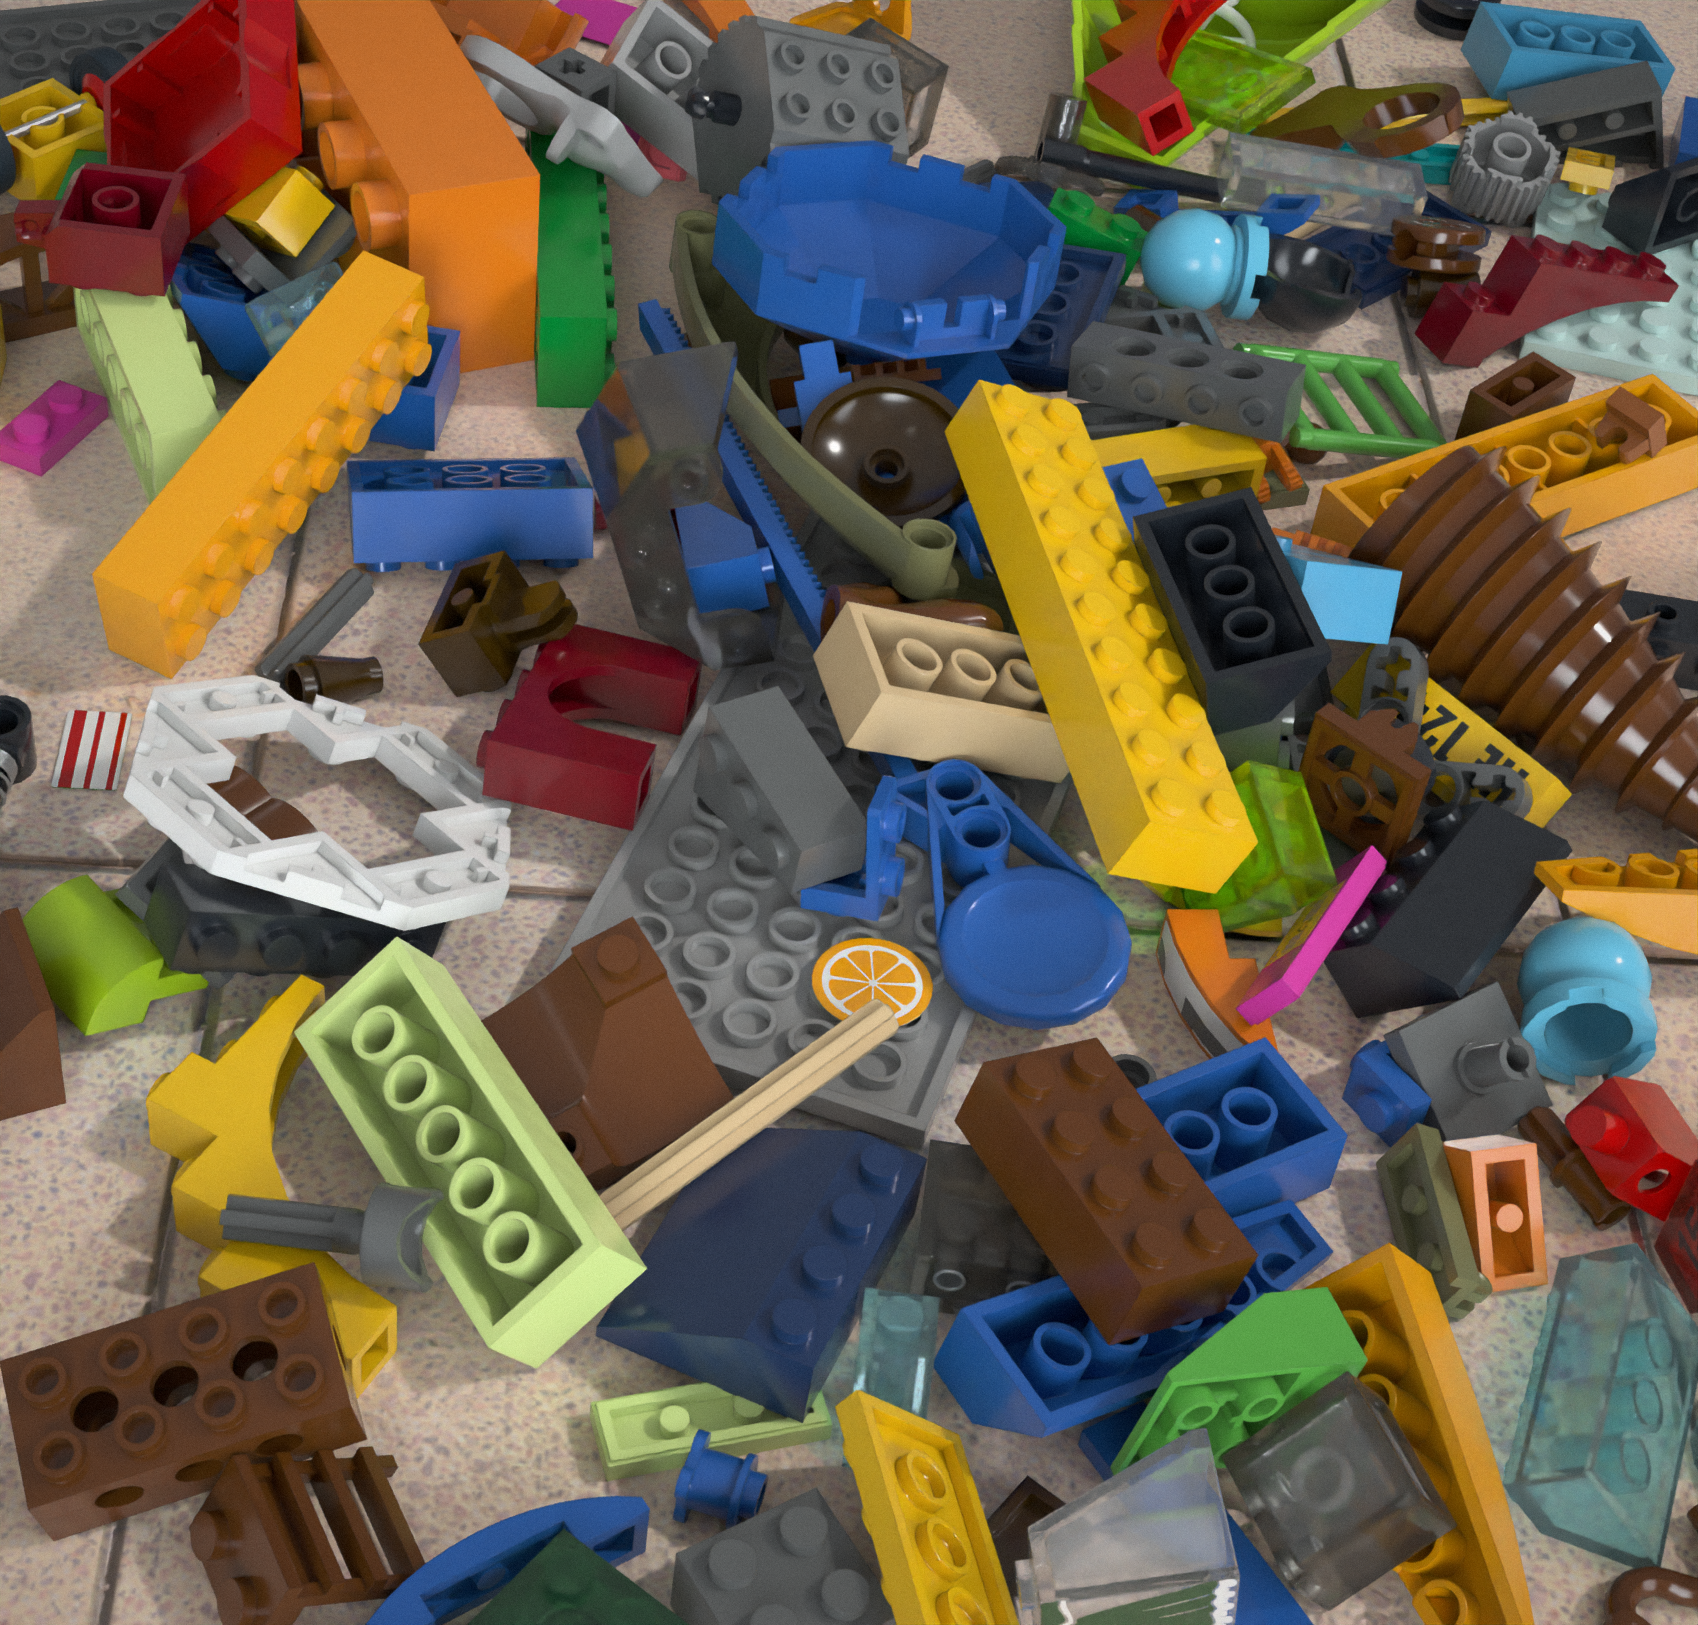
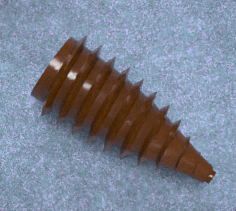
(1537, 635)

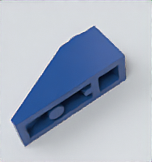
(723, 559)

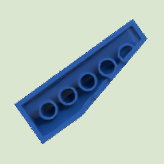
(1042, 1365)

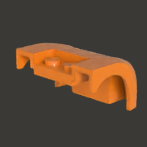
(524, 27)

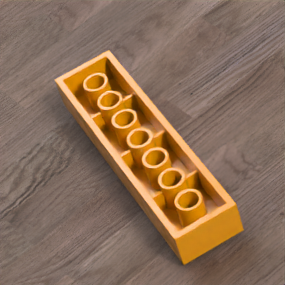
(1550, 444)
(263, 466)

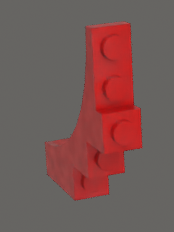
(1141, 52)

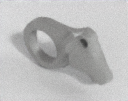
(540, 104)

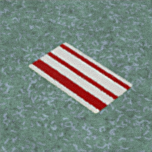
(92, 750)

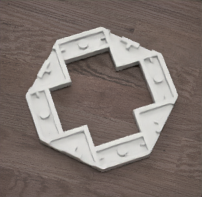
(182, 754)

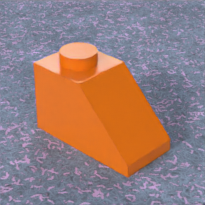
(1501, 1208)

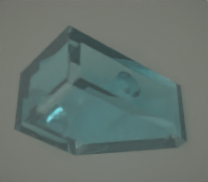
(896, 1349)

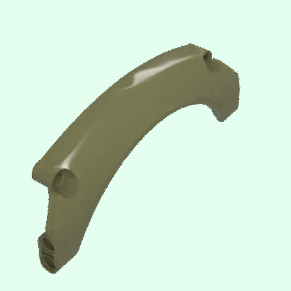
(914, 558)

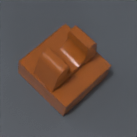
(1635, 423)

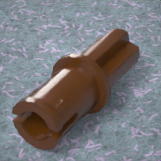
(1571, 1167)

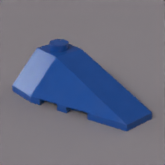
(216, 309)

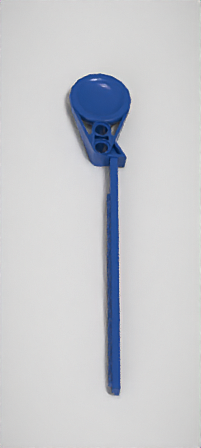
(1016, 941)

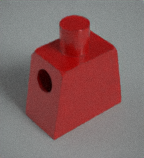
(1630, 1134)

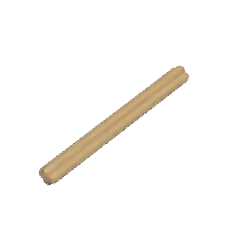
(749, 1113)

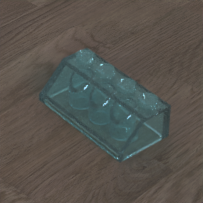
(1606, 1408)

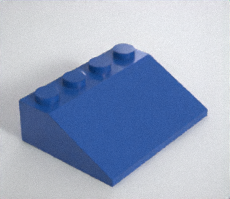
(469, 510)

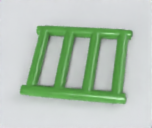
(1343, 434)

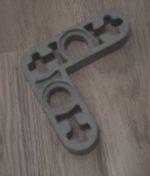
(1413, 685)

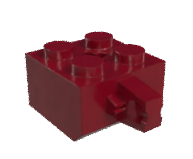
(111, 229)

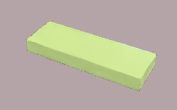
(658, 1427)

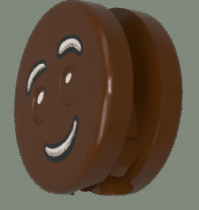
(1434, 244)

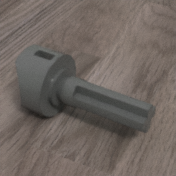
(383, 1235)

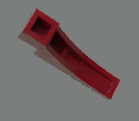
(1531, 287)

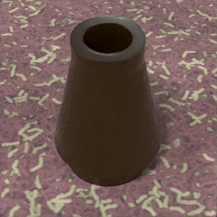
(333, 678)

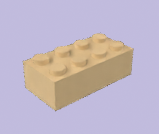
(937, 693)

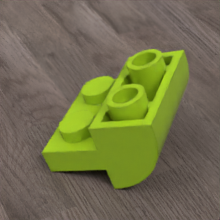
(99, 957)

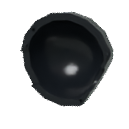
(1305, 286)

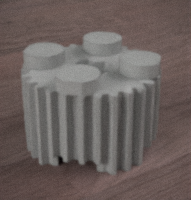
(1502, 169)

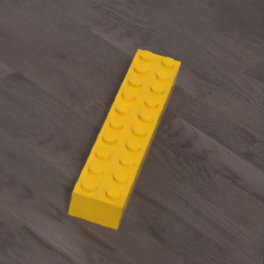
(1098, 643)

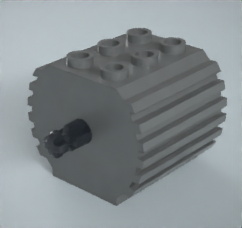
(789, 87)

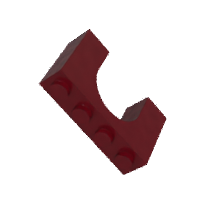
(575, 770)

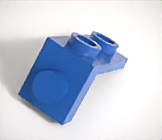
(882, 873)
(1383, 1093)

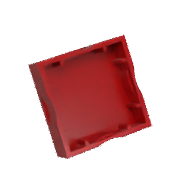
(211, 103)

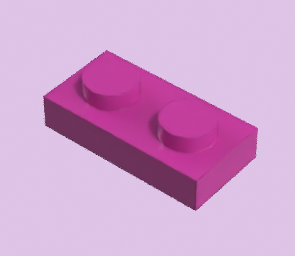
(51, 427)

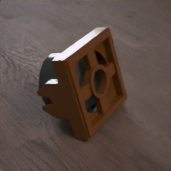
(1373, 776)

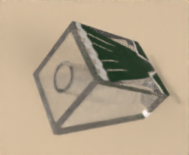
(1136, 1548)

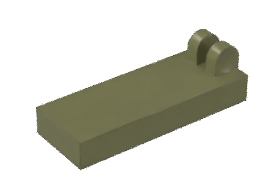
(1429, 1218)

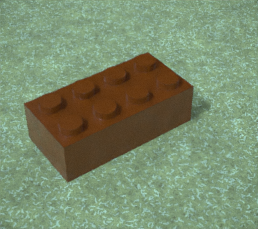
(1104, 1189)

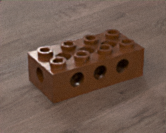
(146, 1368)

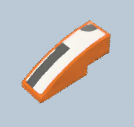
(1207, 982)

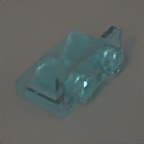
(286, 307)

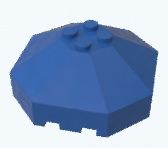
(886, 252)

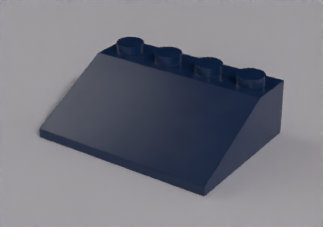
(770, 1263)

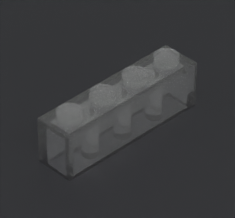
(1352, 188)

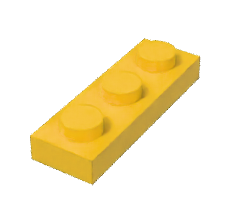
(1587, 170)

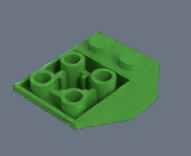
(1249, 1374)

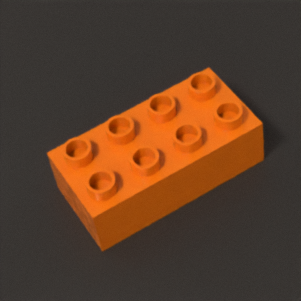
(422, 166)

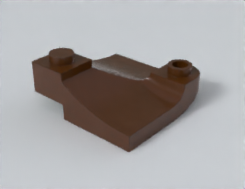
(610, 1054)

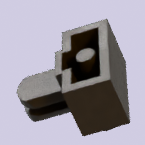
(488, 620)

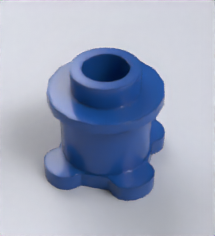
(718, 1484)

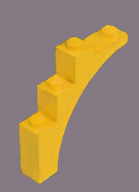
(224, 1129)

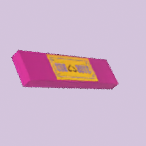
(1311, 939)

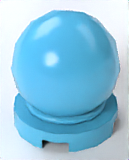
(1204, 261)
(1587, 1001)

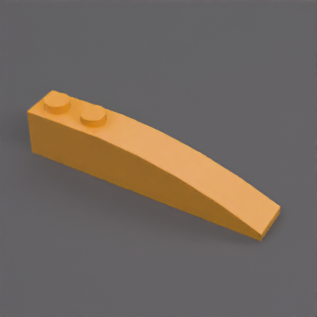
(1643, 897)
(1416, 1366)

